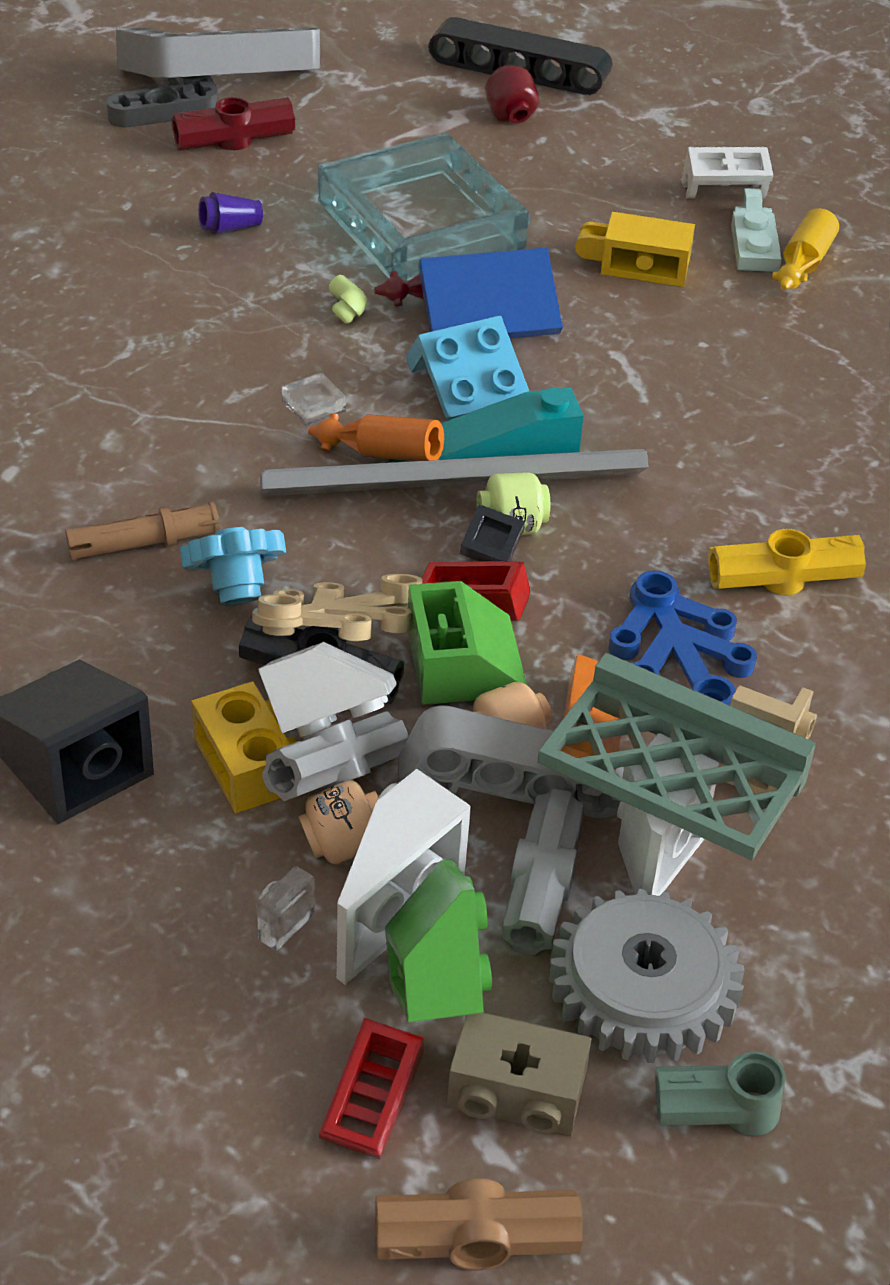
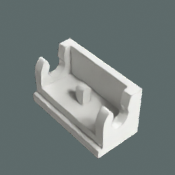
(726, 167)

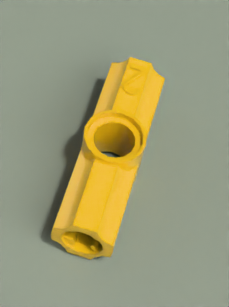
(786, 562)

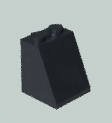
(76, 738)

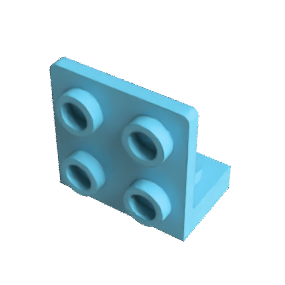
(469, 365)

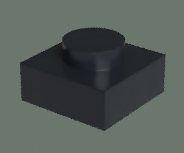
(491, 535)

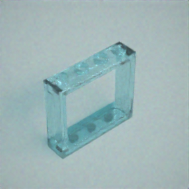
(346, 180)

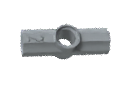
(334, 755)
(543, 872)

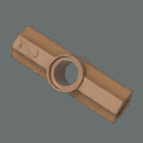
(478, 1224)

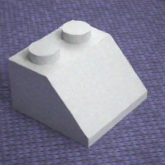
(650, 846)

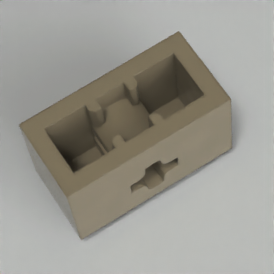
(518, 1073)

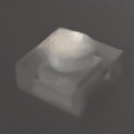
(313, 398)
(285, 907)

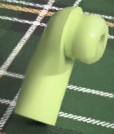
(351, 298)

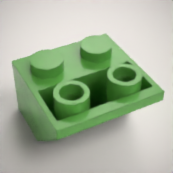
(459, 643)
(436, 948)

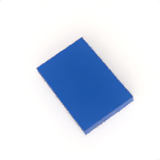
(490, 285)

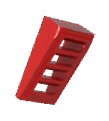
(497, 581)
(387, 1042)

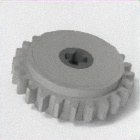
(646, 975)

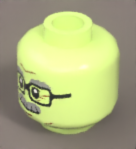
(518, 496)

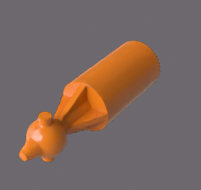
(384, 436)

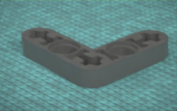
(160, 103)

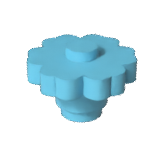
(234, 560)

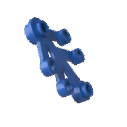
(658, 596)

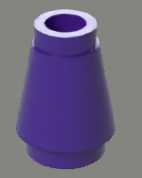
(228, 213)

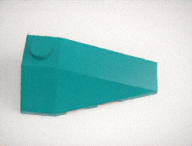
(517, 426)

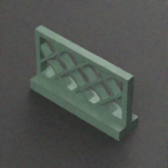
(696, 727)

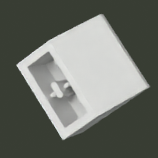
(320, 682)

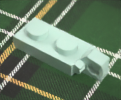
(755, 235)

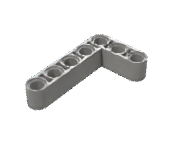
(217, 52)

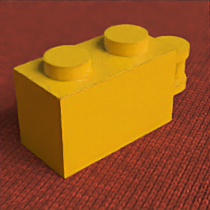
(639, 247)

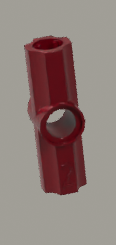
(233, 123)

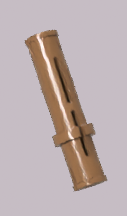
(143, 531)

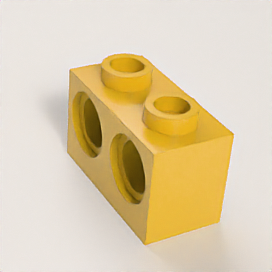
(235, 735)

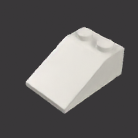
(404, 840)

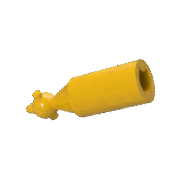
(807, 247)

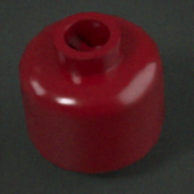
(511, 94)

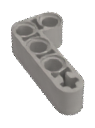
(491, 758)

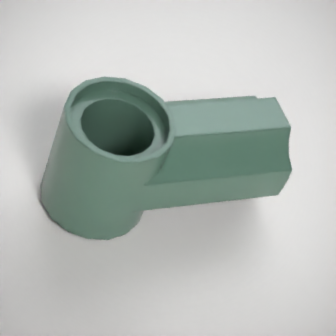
(719, 1094)

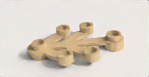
(285, 609)

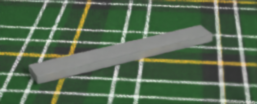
(449, 472)

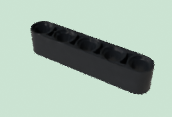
(535, 49)

